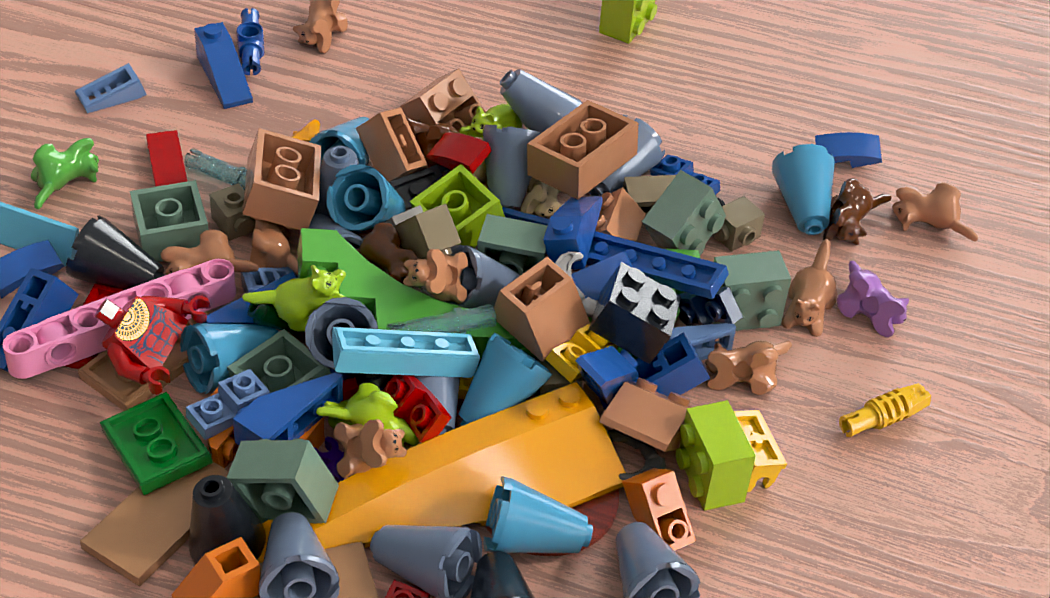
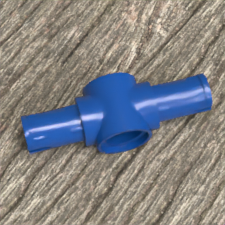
(250, 41)

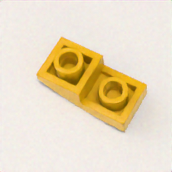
(581, 343)

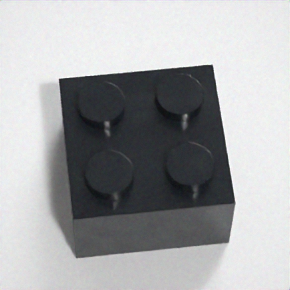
(635, 312)

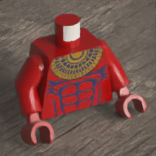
(146, 334)

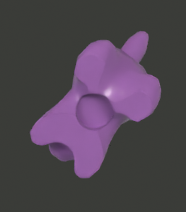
(871, 298)

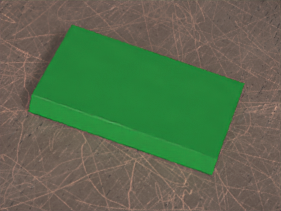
(155, 443)

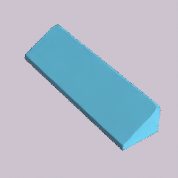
(25, 228)
(404, 352)

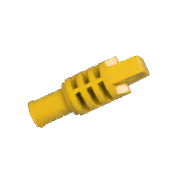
(886, 409)

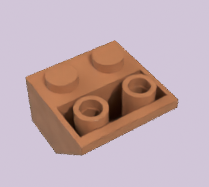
(444, 101)
(391, 144)
(620, 215)
(541, 308)

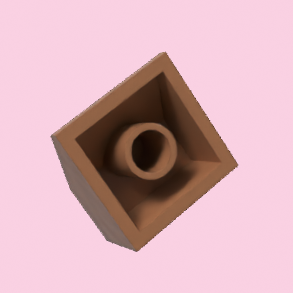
(647, 414)

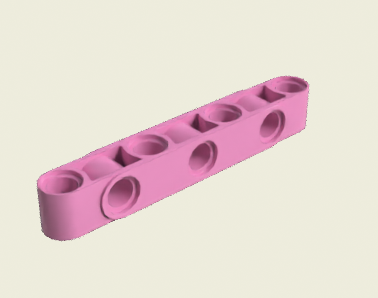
(80, 334)

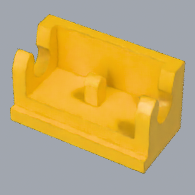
(768, 455)

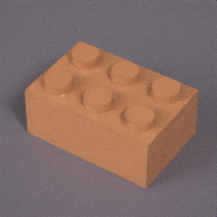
(582, 149)
(282, 180)

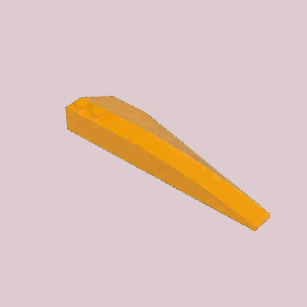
(451, 479)

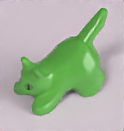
(57, 168)

